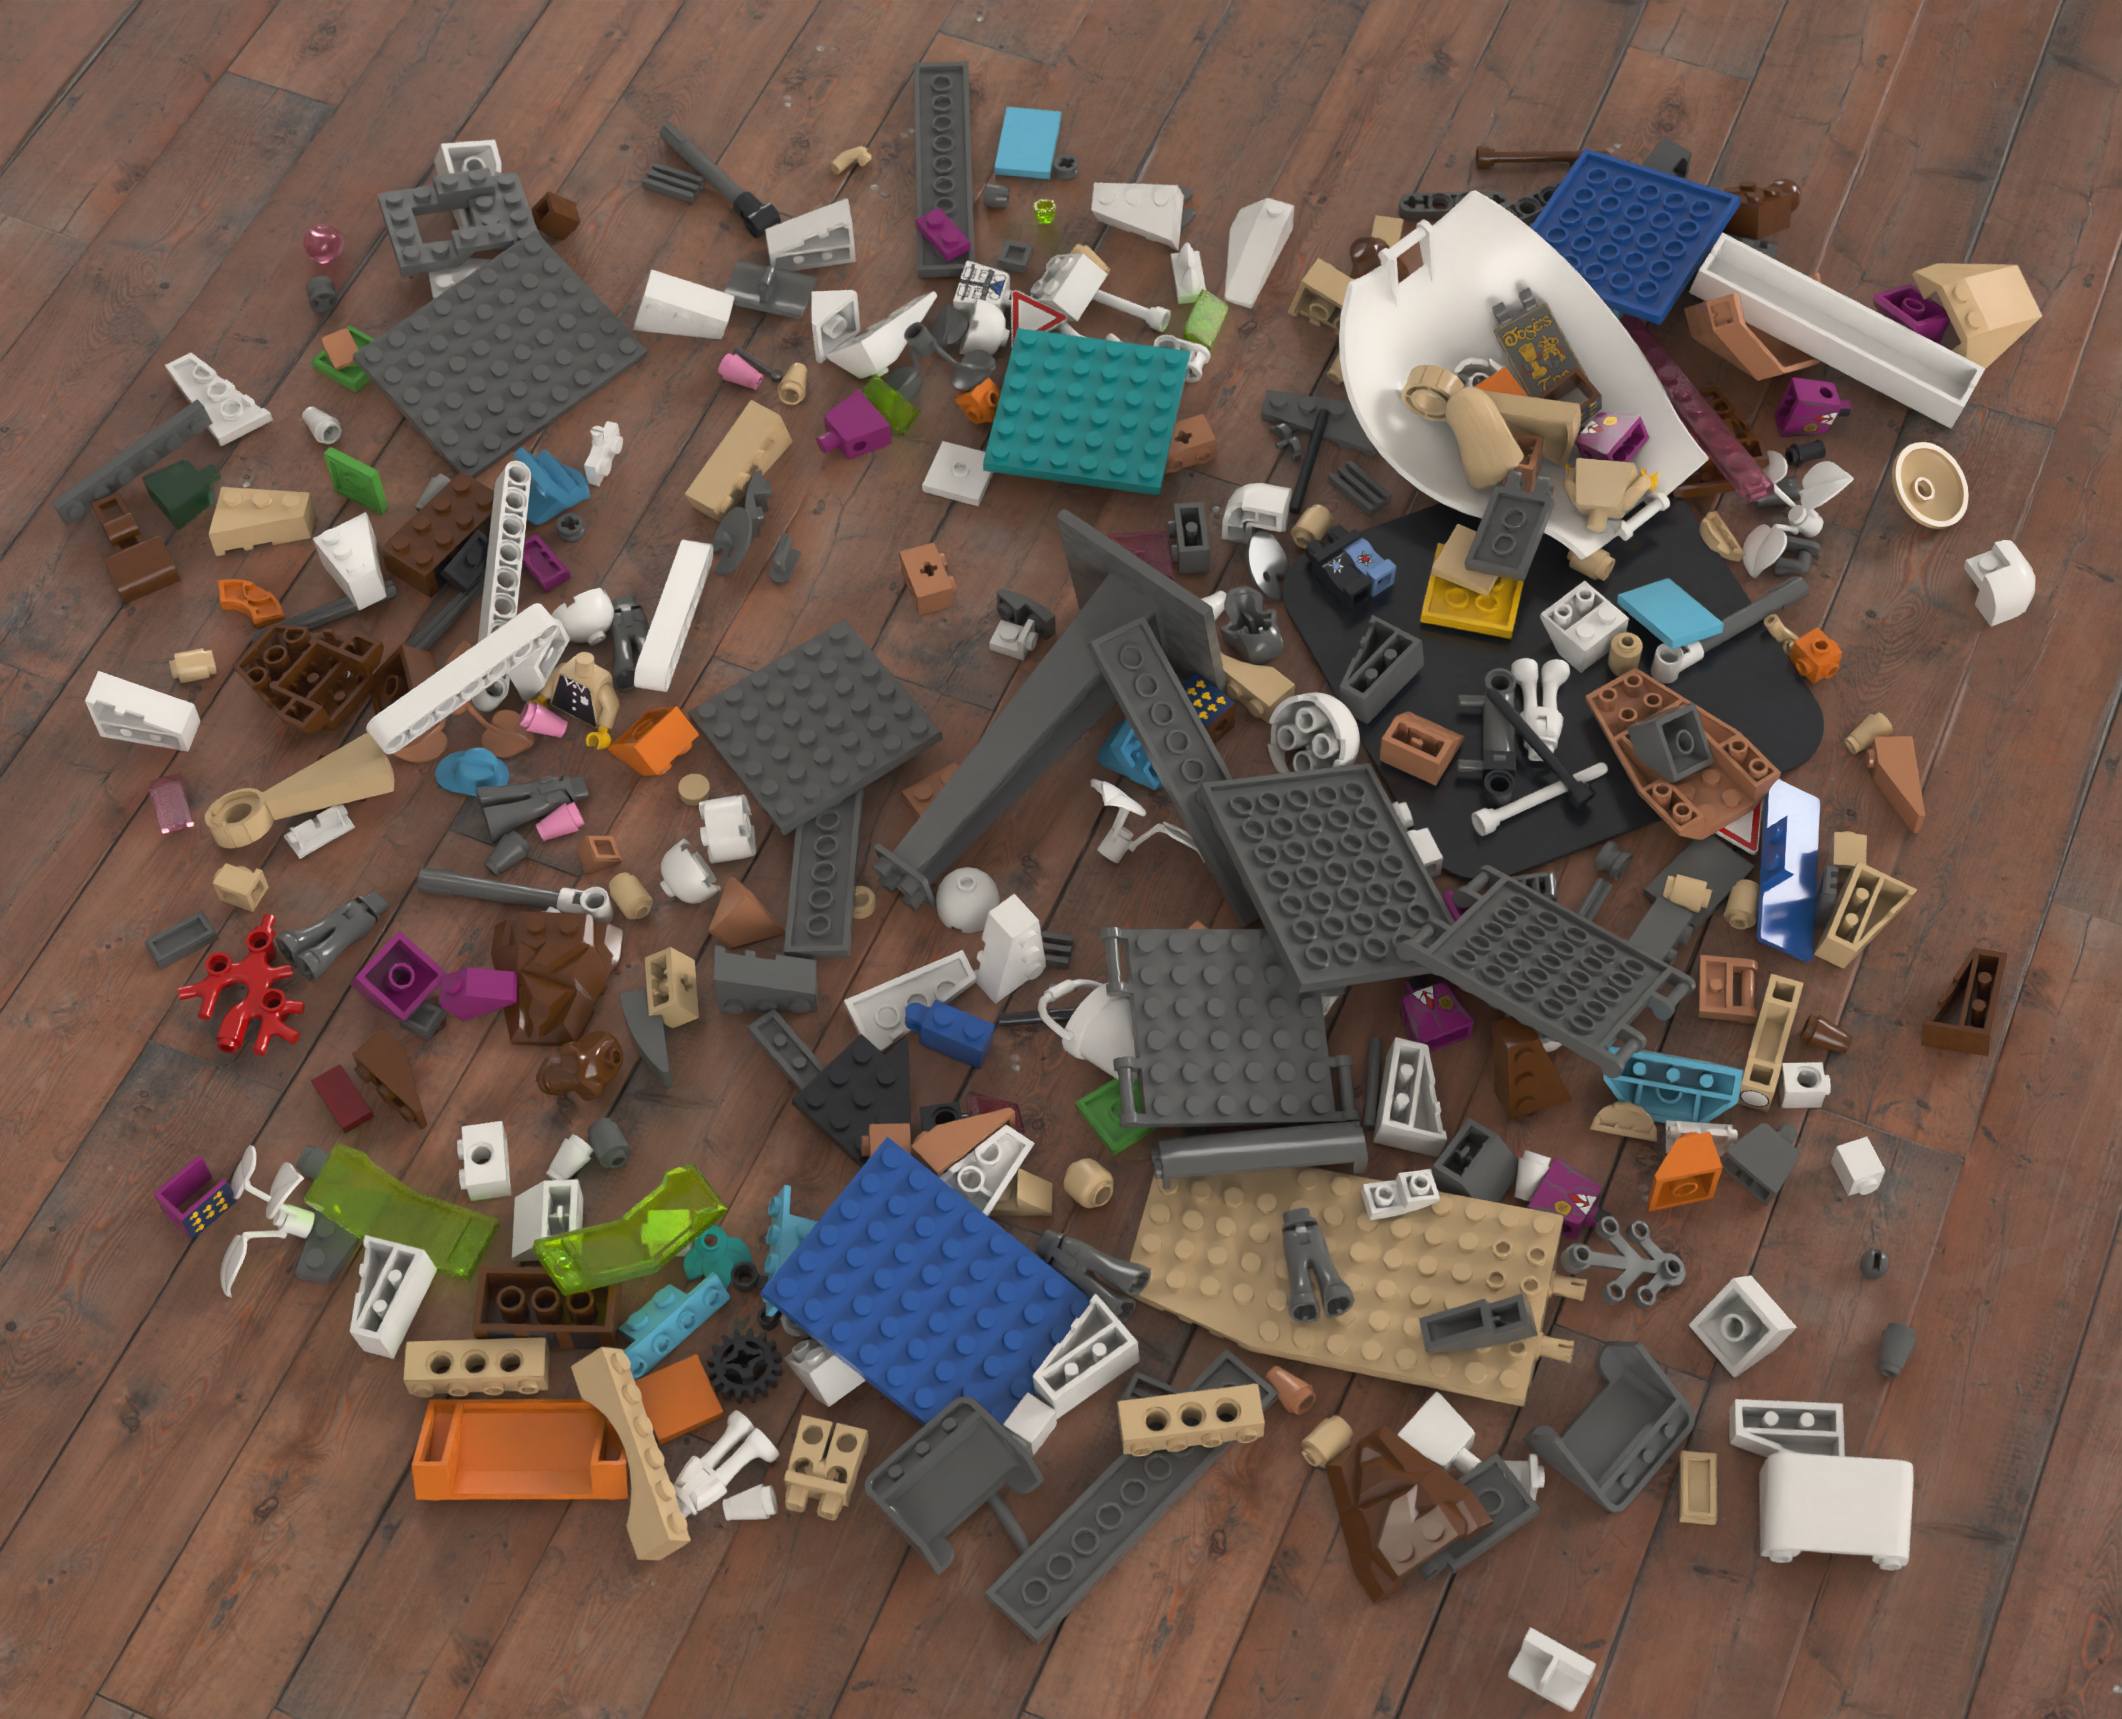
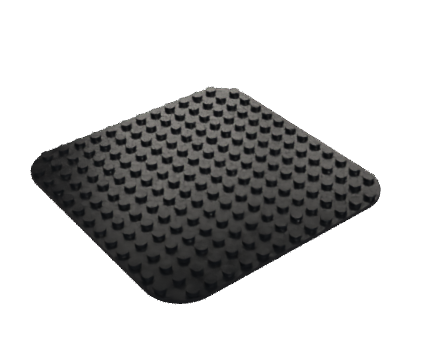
(1739, 682)

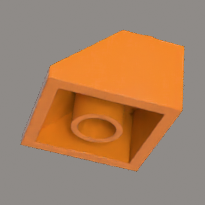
(655, 741)
(1687, 1173)

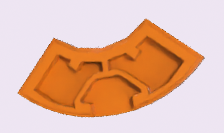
(251, 600)

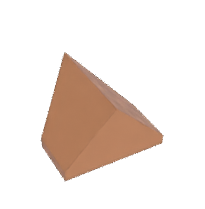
(742, 917)

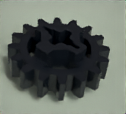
(760, 1362)

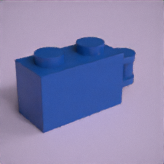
(951, 1031)

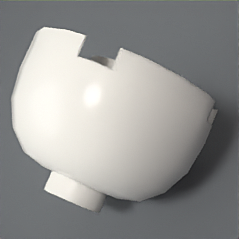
(985, 329)
(587, 617)
(687, 875)
(966, 899)

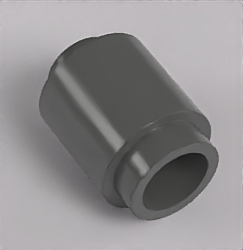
(608, 1143)

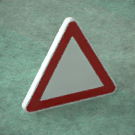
(1033, 315)
(1744, 831)

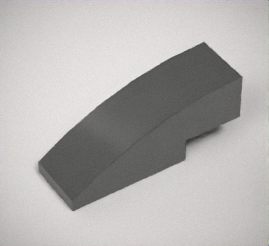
(647, 1035)
(1479, 1325)

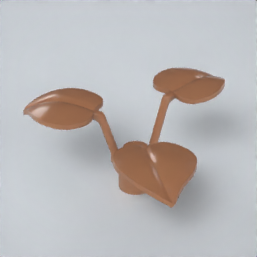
(503, 735)

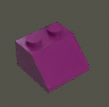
(1910, 310)
(398, 977)

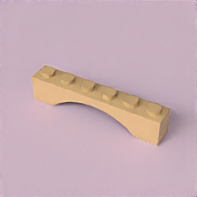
(1256, 686)
(654, 1514)

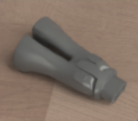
(627, 630)
(516, 804)
(322, 942)
(1304, 1250)
(1078, 1263)

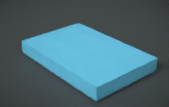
(1028, 143)
(1670, 613)

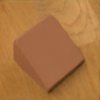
(339, 348)
(598, 853)

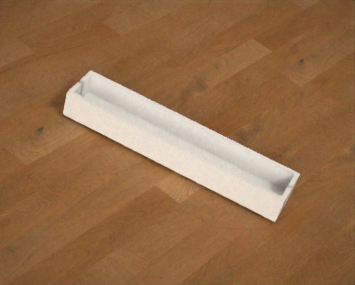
(1839, 331)

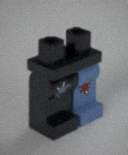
(1349, 567)

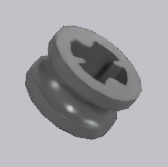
(1066, 167)
(567, 535)

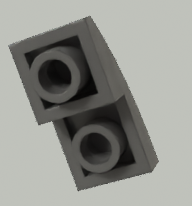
(756, 500)
(1020, 608)

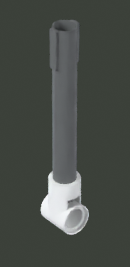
(1669, 662)
(566, 901)

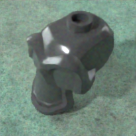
(1251, 629)

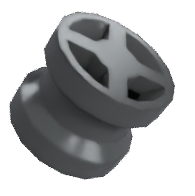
(322, 294)
(1613, 860)

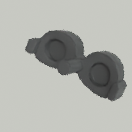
(1285, 434)

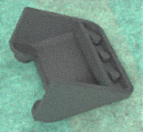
(1621, 1431)
(947, 1476)

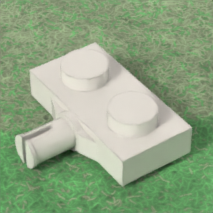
(605, 444)

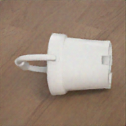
(1097, 1028)

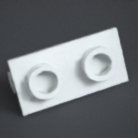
(319, 831)
(1722, 1134)

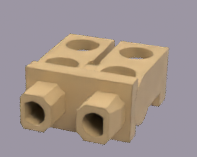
(824, 1465)

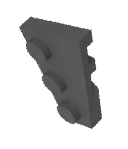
(325, 1251)

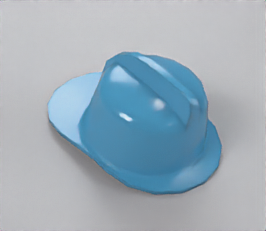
(471, 769)

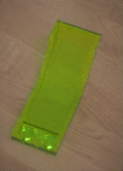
(380, 1206)
(639, 1240)

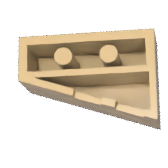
(259, 517)
(1860, 912)

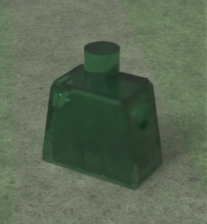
(181, 490)

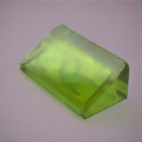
(1205, 320)

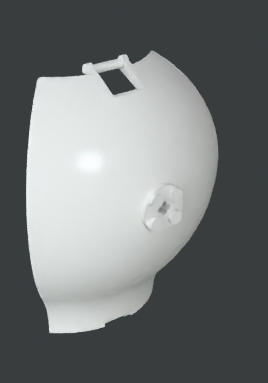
(1446, 320)

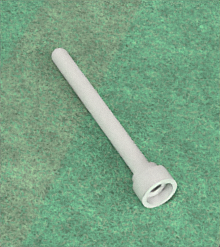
(1156, 317)
(1487, 820)

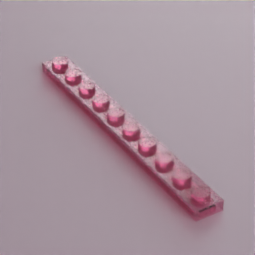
(1700, 418)

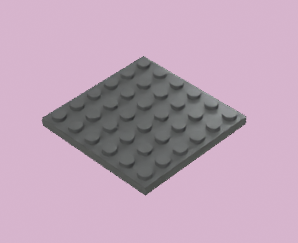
(814, 726)

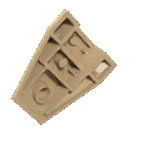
(1984, 303)

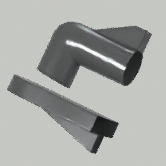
(1804, 549)
(783, 560)

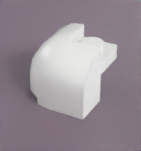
(1253, 507)
(2003, 582)

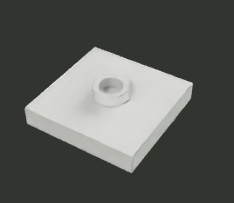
(958, 474)

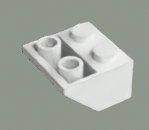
(1069, 284)
(1583, 625)
(534, 672)
(543, 1212)
(822, 1371)

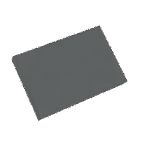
(1709, 862)

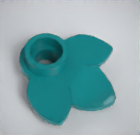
(717, 1259)

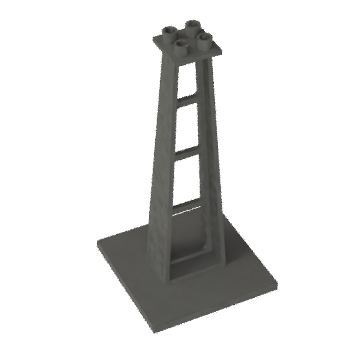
(1054, 703)

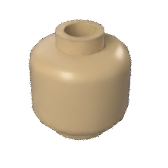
(1088, 1183)

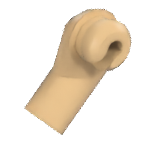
(848, 157)
(1781, 633)

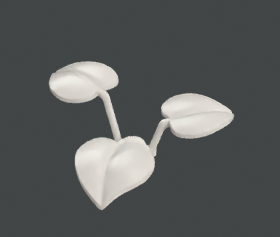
(1820, 485)
(1119, 838)
(286, 1217)

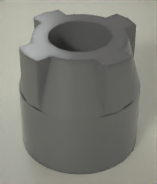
(996, 196)

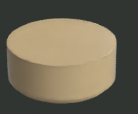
(694, 789)
(864, 902)

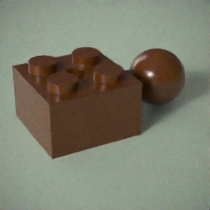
(1763, 209)

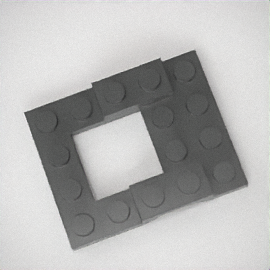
(495, 205)

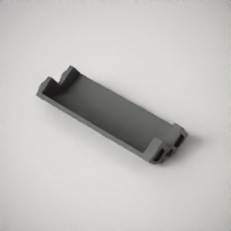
(1260, 1150)

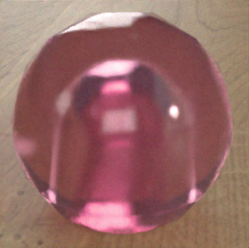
(323, 243)

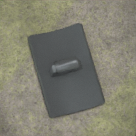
(770, 289)

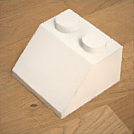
(1742, 1325)

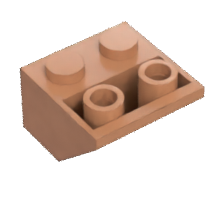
(1419, 747)

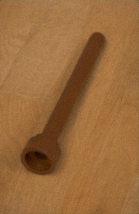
(1488, 157)

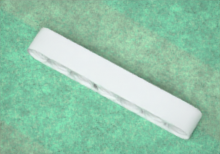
(673, 616)
(463, 678)

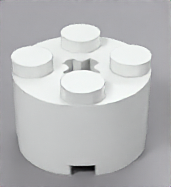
(727, 828)

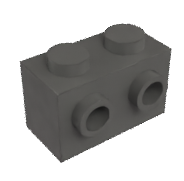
(1191, 538)

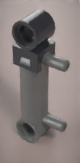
(1499, 757)

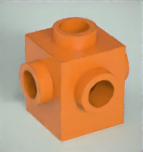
(980, 402)
(1816, 656)

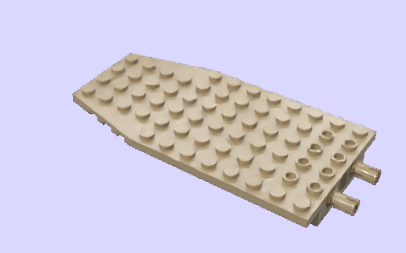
(1224, 1267)

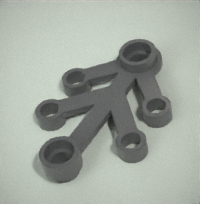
(1628, 1262)

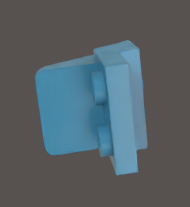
(552, 486)
(1127, 757)

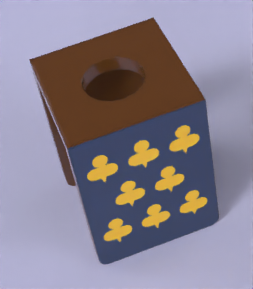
(1568, 383)
(1211, 705)

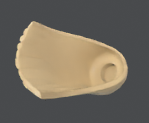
(1482, 437)

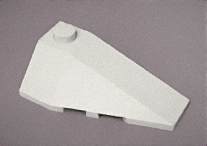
(466, 157)
(1254, 247)
(882, 342)
(989, 1168)

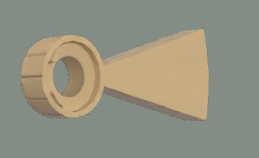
(1553, 419)
(341, 777)

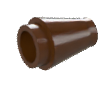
(1824, 1034)

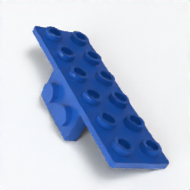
(1789, 871)

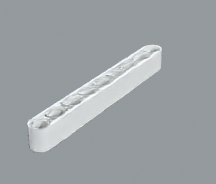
(501, 570)

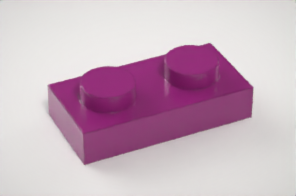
(943, 234)

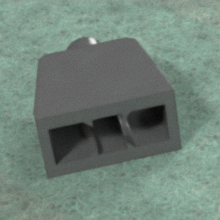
(1762, 1160)

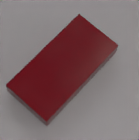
(342, 1098)

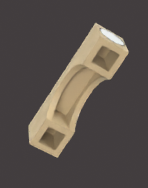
(1769, 1042)

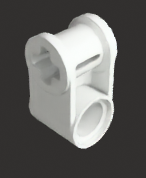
(1195, 363)

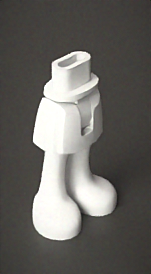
(1543, 720)
(701, 1485)

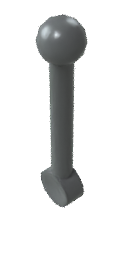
(776, 375)

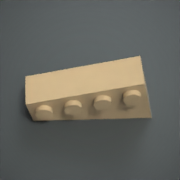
(1321, 295)
(749, 446)

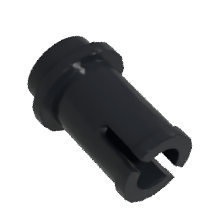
(1798, 454)

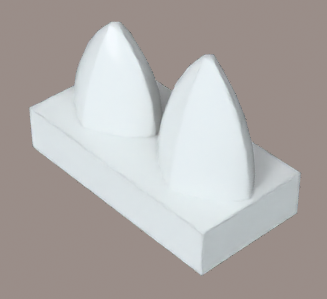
(1187, 274)

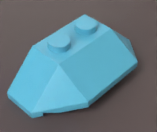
(1676, 1086)

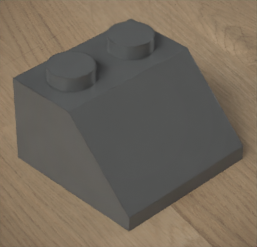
(1672, 742)

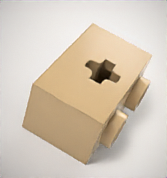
(671, 987)

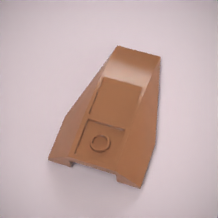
(1703, 799)

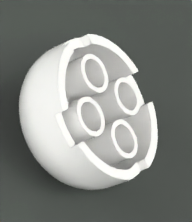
(1319, 725)

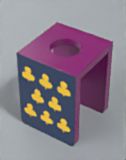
(183, 1186)

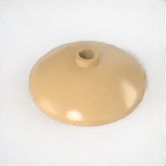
(1930, 485)

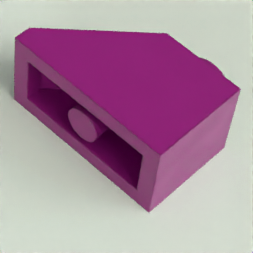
(477, 991)

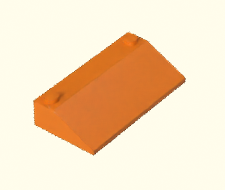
(518, 1451)

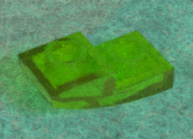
(891, 404)

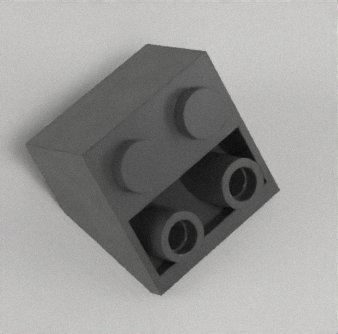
(1476, 1164)

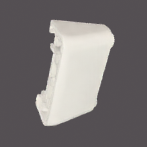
(1836, 1507)

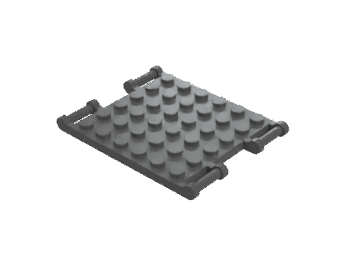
(1548, 968)
(1222, 1033)

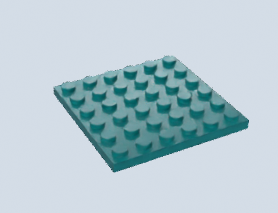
(1087, 411)

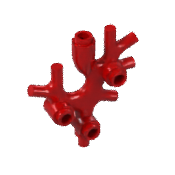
(260, 1002)

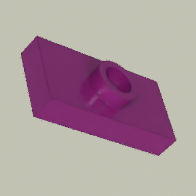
(543, 564)

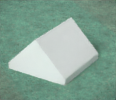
(833, 320)

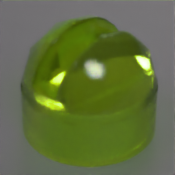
(1044, 211)

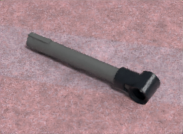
(754, 213)

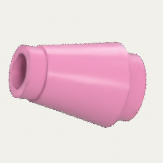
(738, 371)
(541, 720)
(560, 822)

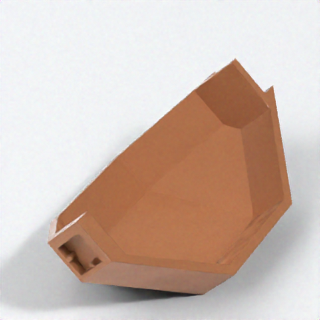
(1722, 329)

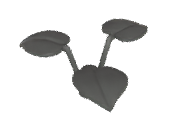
(946, 331)

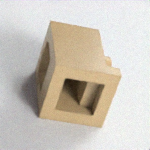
(240, 886)

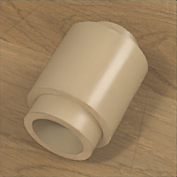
(1311, 525)
(1594, 566)
(1624, 653)
(193, 665)
(1687, 892)
(630, 896)
(1743, 904)
(1326, 1441)

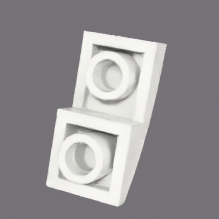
(1396, 1197)

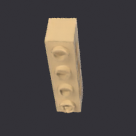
(426, 1357)
(1205, 1406)

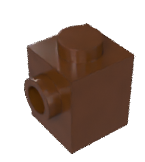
(555, 216)

